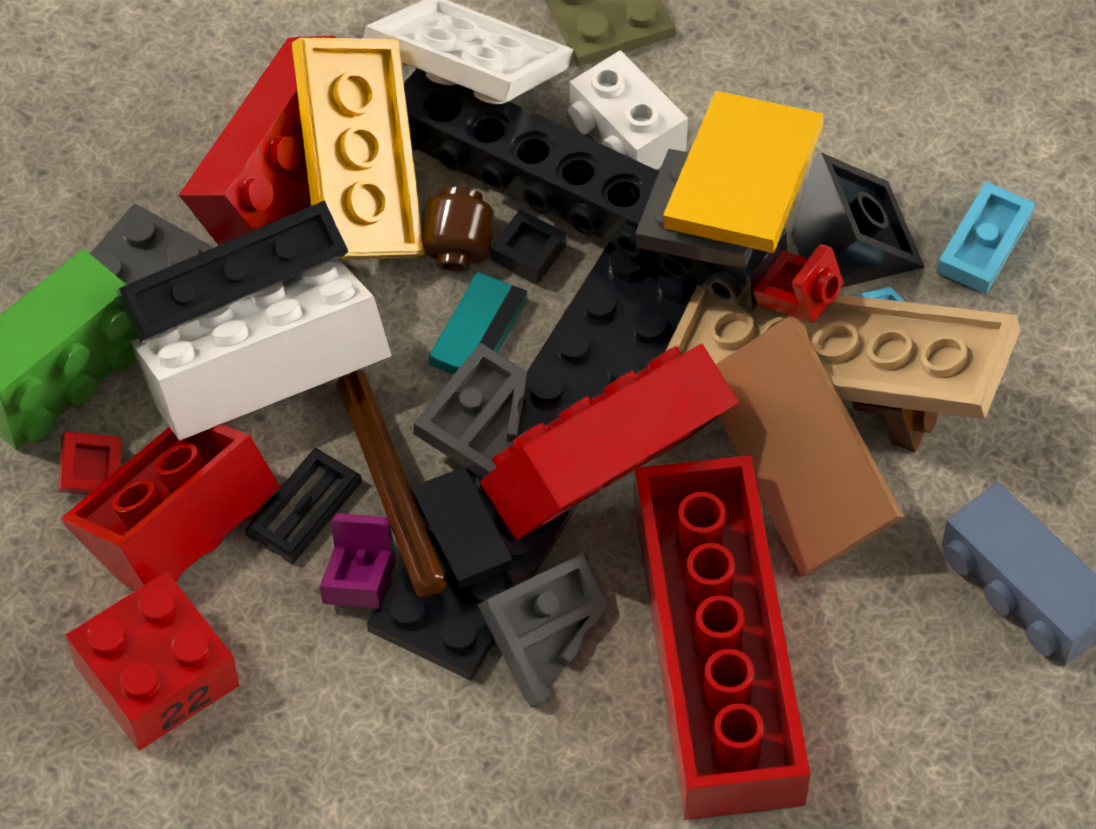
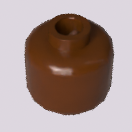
(457, 228)

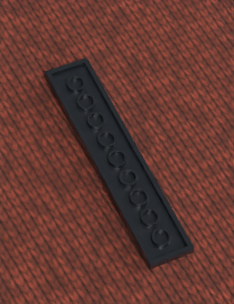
(609, 329)

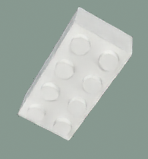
(262, 349)

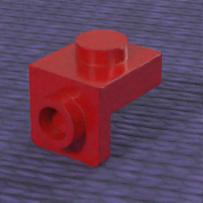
(800, 284)

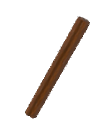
(391, 484)

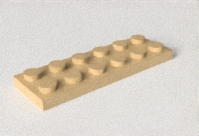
(877, 348)

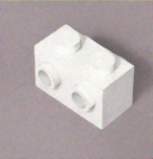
(626, 111)

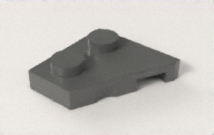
(476, 411)
(544, 623)

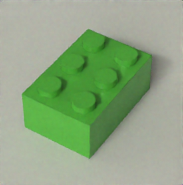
(60, 346)

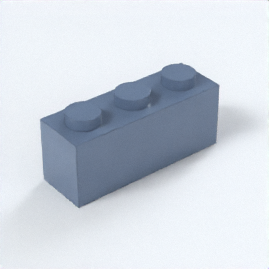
(1024, 572)

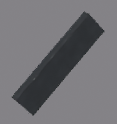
(232, 272)

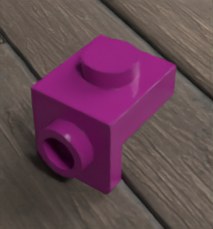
(359, 562)

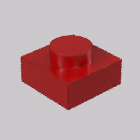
(87, 461)

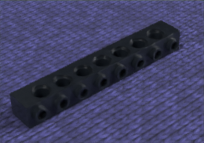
(559, 175)

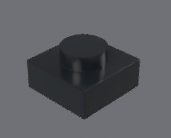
(528, 246)

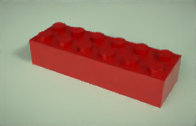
(720, 638)

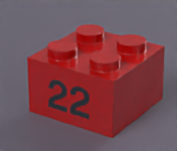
(153, 660)

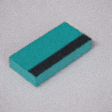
(481, 316)

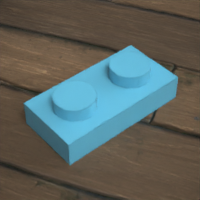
(986, 237)

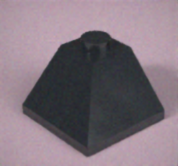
(856, 219)

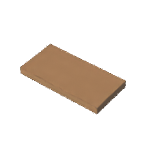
(804, 449)

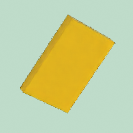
(743, 171)

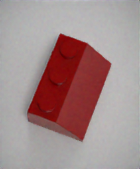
(172, 503)

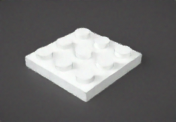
(471, 49)

